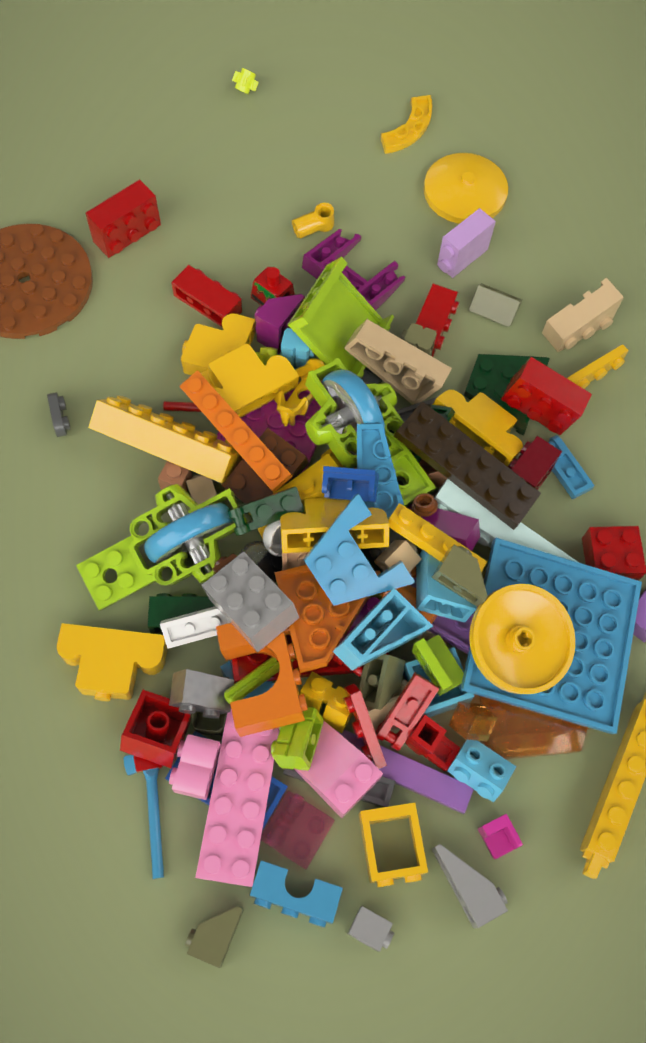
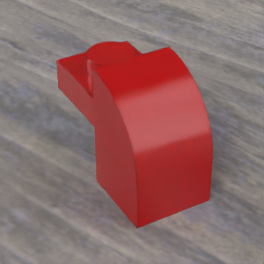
(429, 741)

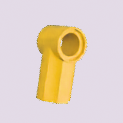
(319, 220)

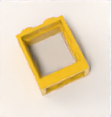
(390, 814)

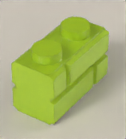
(298, 742)

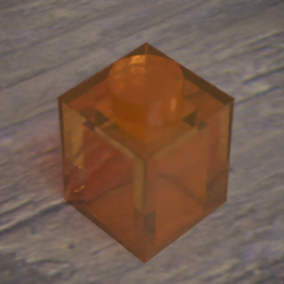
(473, 721)

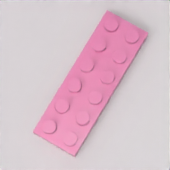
(237, 807)

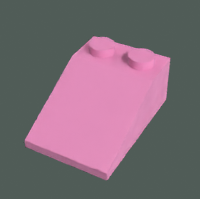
(339, 771)

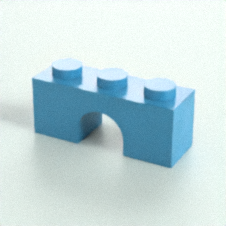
(318, 904)

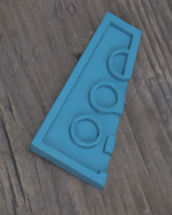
(374, 454)

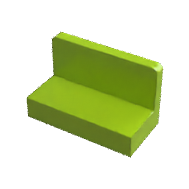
(438, 663)

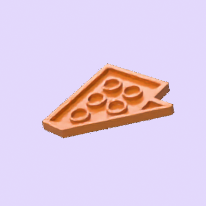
(320, 622)

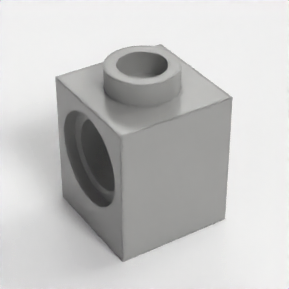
(371, 929)

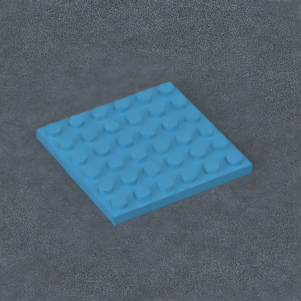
(603, 621)

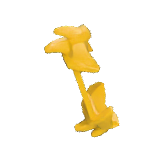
(294, 405)

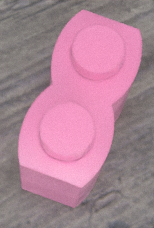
(195, 767)

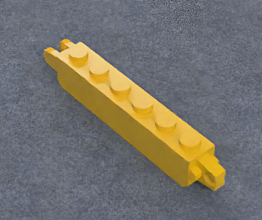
(617, 797)

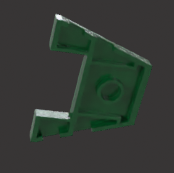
(492, 376)

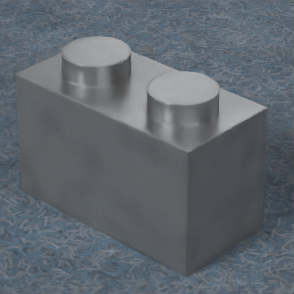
(200, 692)

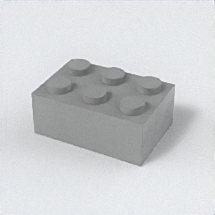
(251, 601)

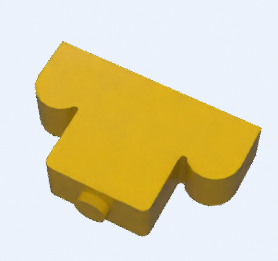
(210, 343)
(248, 382)
(484, 423)
(303, 531)
(110, 658)

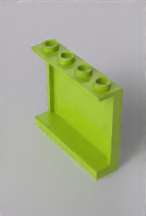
(332, 315)

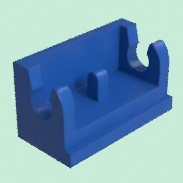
(347, 482)

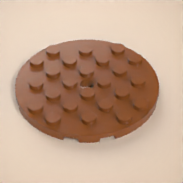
(57, 282)

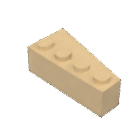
(397, 362)

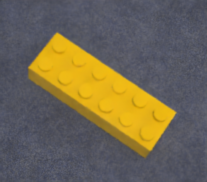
(165, 437)

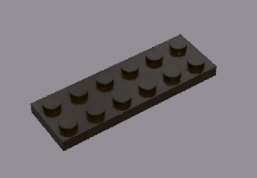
(467, 465)

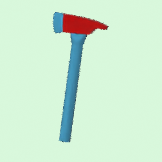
(150, 769)

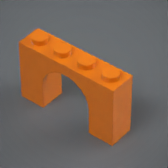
(279, 704)

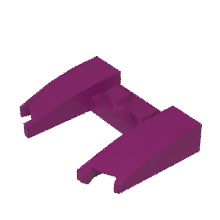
(375, 290)

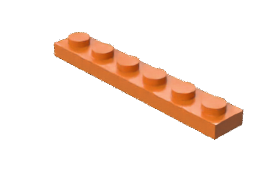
(236, 431)

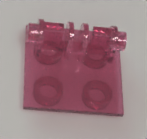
(297, 829)

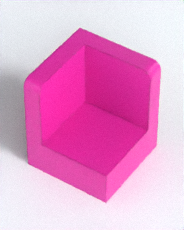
(500, 836)

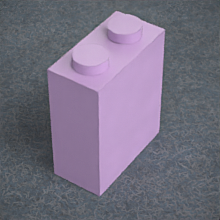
(465, 243)

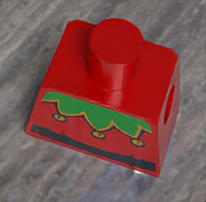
(270, 285)

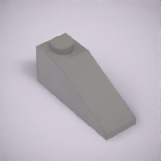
(475, 893)

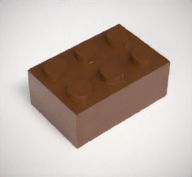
(248, 485)

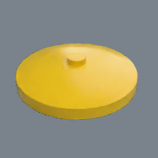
(463, 184)
(522, 639)

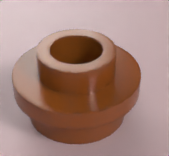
(424, 505)

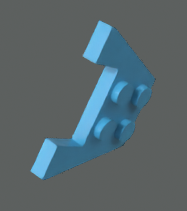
(342, 565)

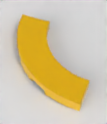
(412, 129)

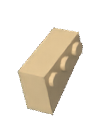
(584, 318)

